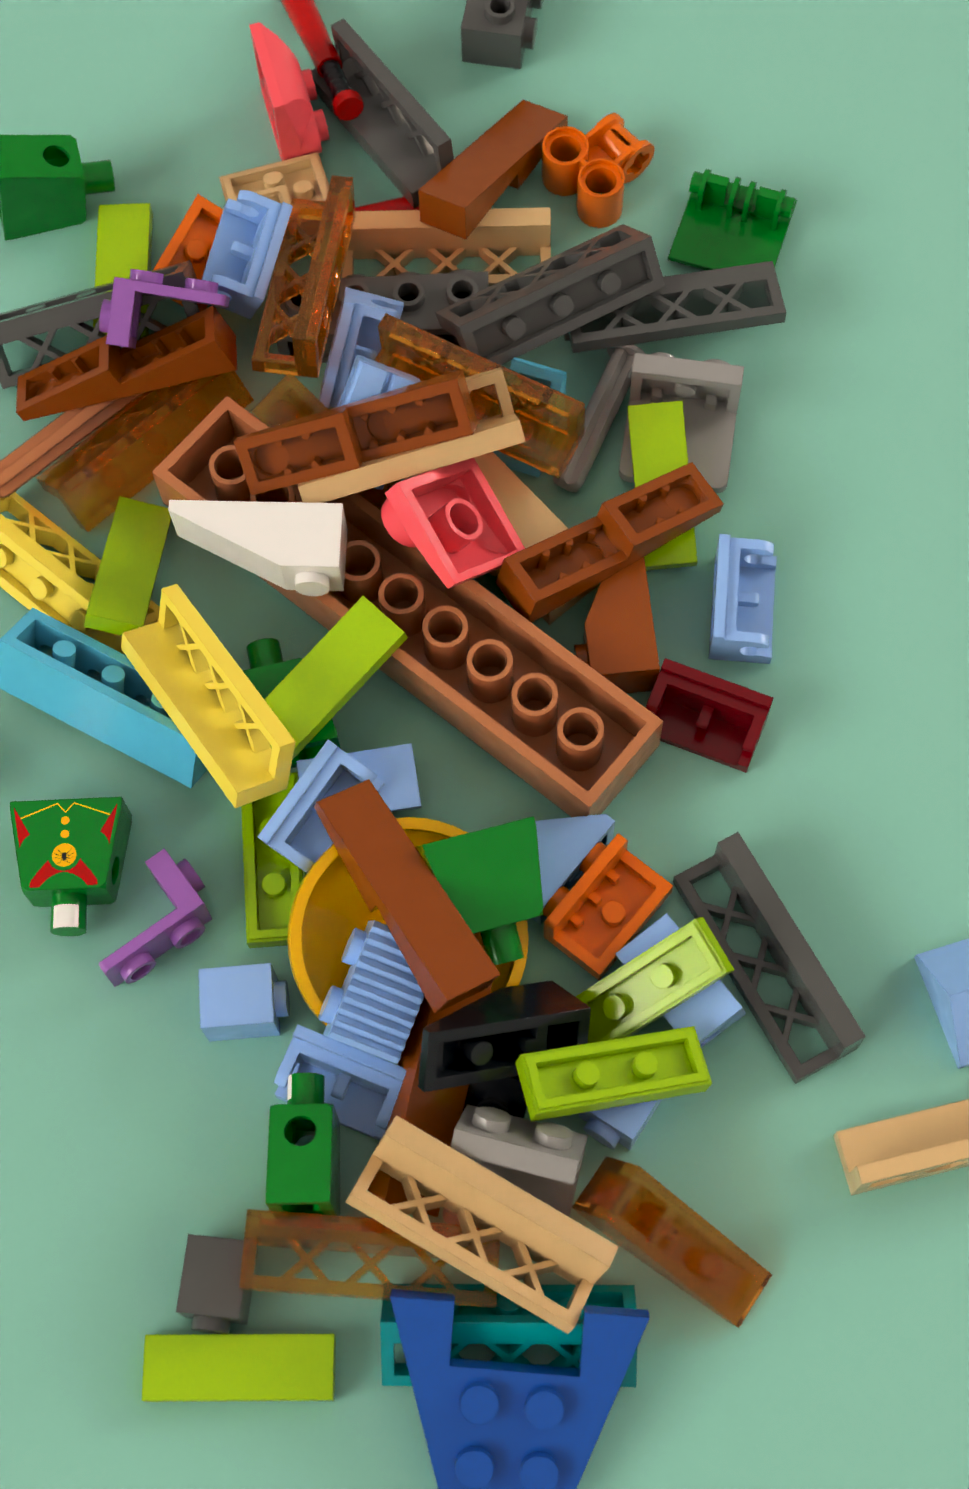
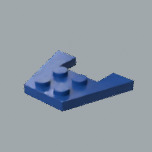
(512, 1420)

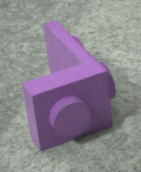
(122, 313)
(176, 929)

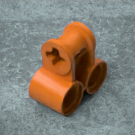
(594, 165)

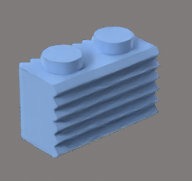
(377, 996)

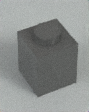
(211, 1284)

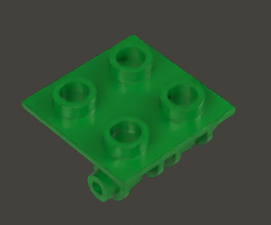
(731, 223)

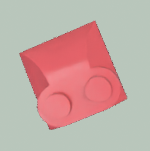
(287, 96)
(451, 521)

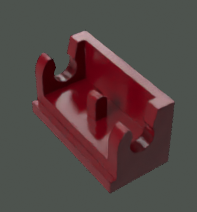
(708, 714)

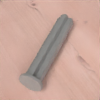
(600, 415)

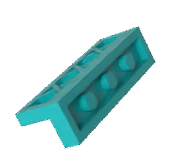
(508, 1329)

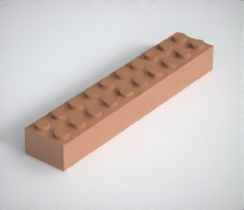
(464, 648)

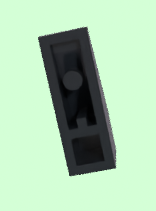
(491, 1033)

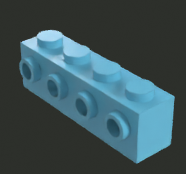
(93, 692)

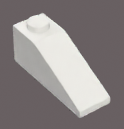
(283, 542)

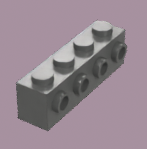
(498, 31)
(420, 293)

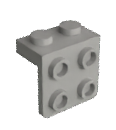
(710, 408)
(529, 1154)

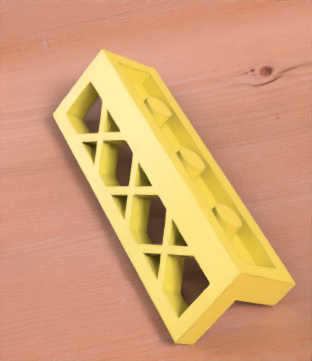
(50, 578)
(211, 701)

